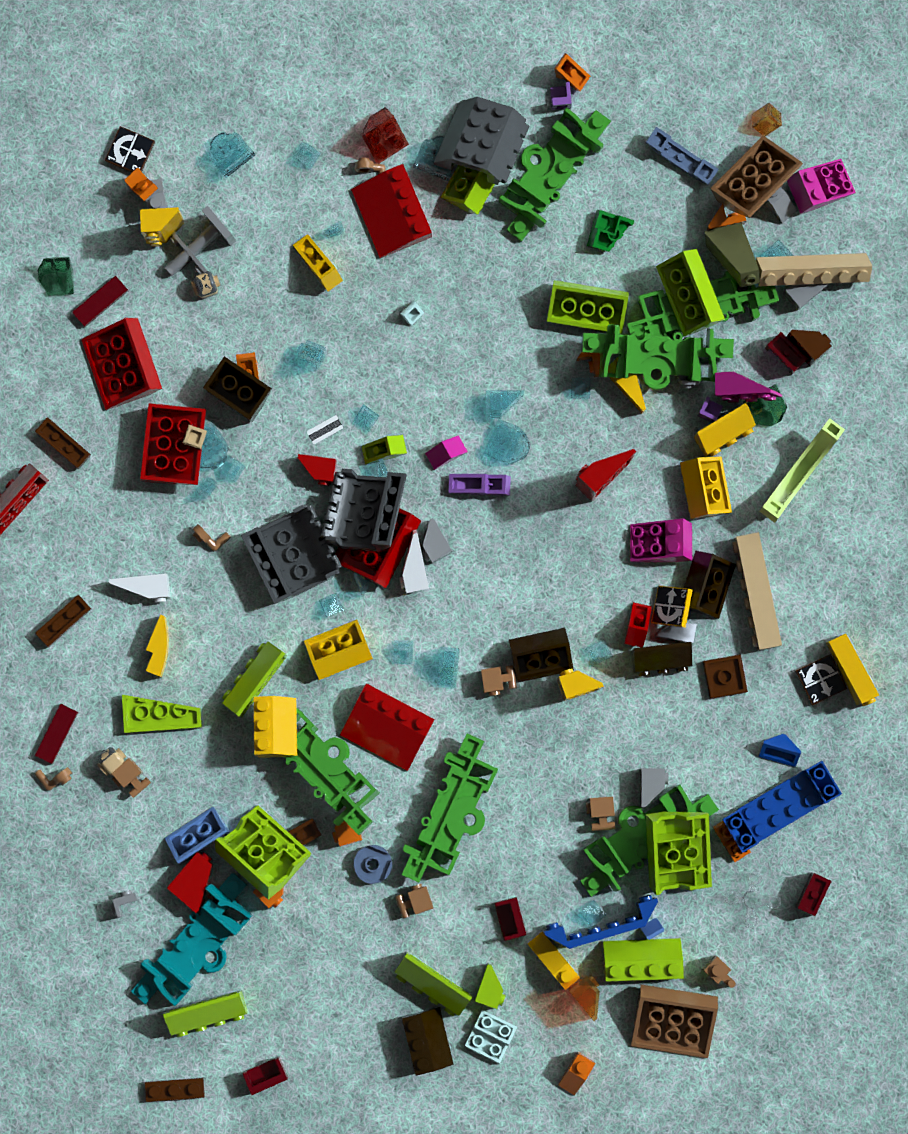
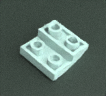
(490, 1037)

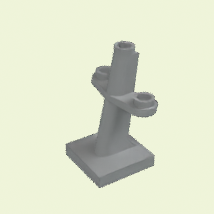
(190, 252)

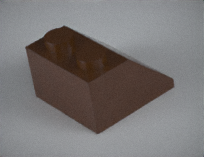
(810, 343)

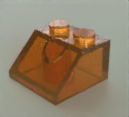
(586, 994)

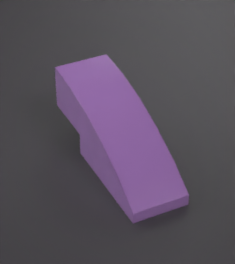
(479, 484)

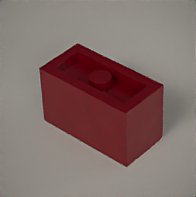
(787, 352)
(813, 894)
(510, 918)
(265, 1075)

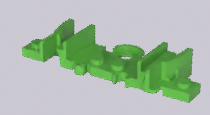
(552, 173)
(726, 294)
(656, 352)
(331, 775)
(450, 808)
(630, 843)

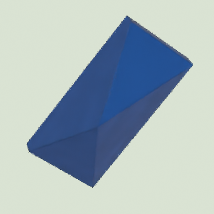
(780, 750)

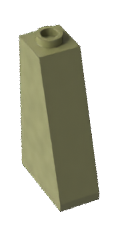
(734, 253)

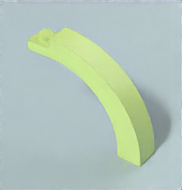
(801, 470)

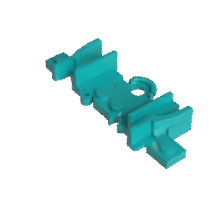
(193, 944)

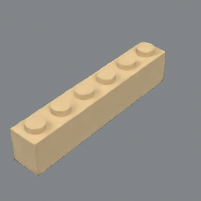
(814, 269)
(757, 590)

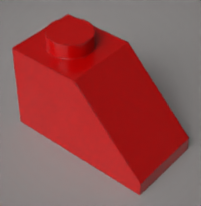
(319, 468)
(638, 625)

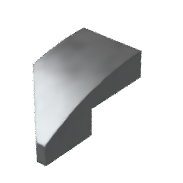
(678, 633)

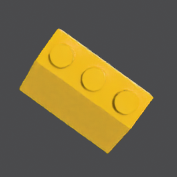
(159, 224)
(725, 430)
(705, 487)
(338, 649)
(576, 684)
(275, 726)

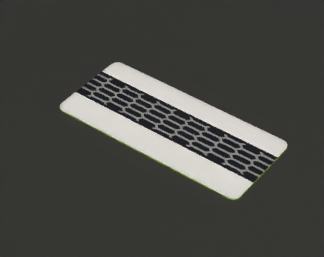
(324, 429)

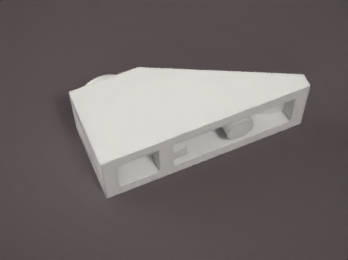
(413, 570)
(151, 586)

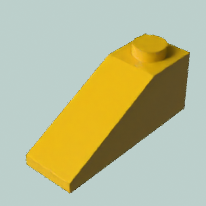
(318, 263)
(629, 387)
(553, 960)

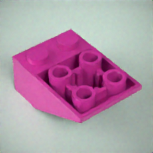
(820, 185)
(734, 386)
(661, 541)

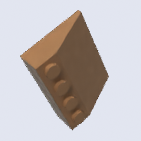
(755, 177)
(674, 1021)

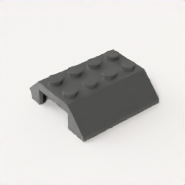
(483, 138)
(363, 510)
(292, 554)

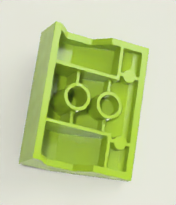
(678, 851)
(262, 852)

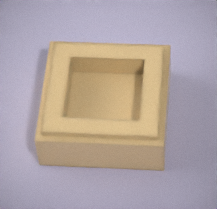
(194, 437)

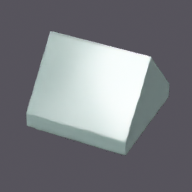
(411, 313)

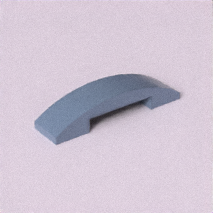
(681, 157)

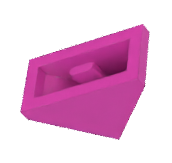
(446, 452)

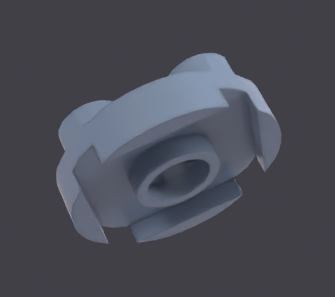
(367, 854)

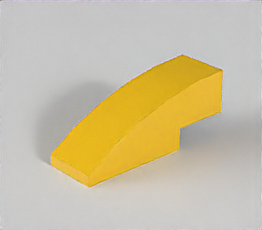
(159, 647)

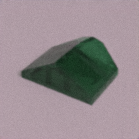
(56, 275)
(768, 412)

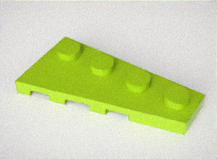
(154, 715)

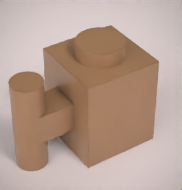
(494, 680)
(128, 774)
(601, 808)
(419, 900)
(718, 971)

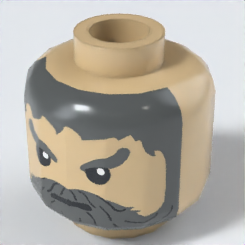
(205, 284)
(110, 760)

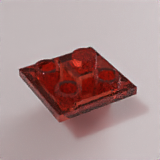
(383, 135)

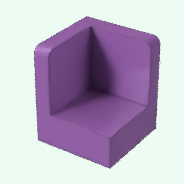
(561, 97)
(710, 410)

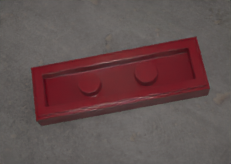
(100, 301)
(56, 733)

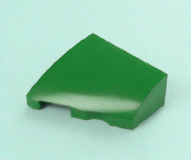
(607, 230)

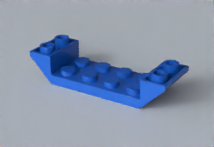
(781, 806)
(645, 908)

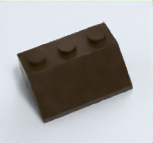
(237, 389)
(709, 582)
(541, 654)
(662, 658)
(427, 1041)

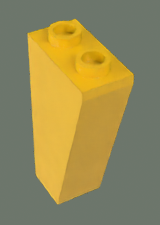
(852, 671)

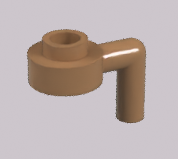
(365, 165)
(201, 535)
(63, 777)

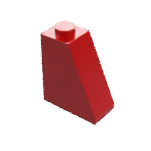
(192, 881)

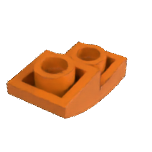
(728, 842)

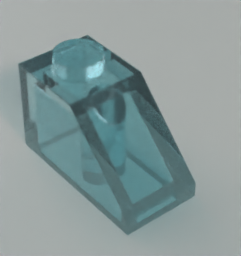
(311, 354)
(501, 402)
(448, 667)

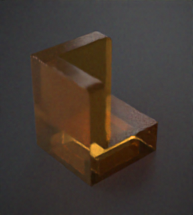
(766, 119)

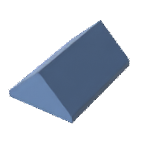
(196, 835)

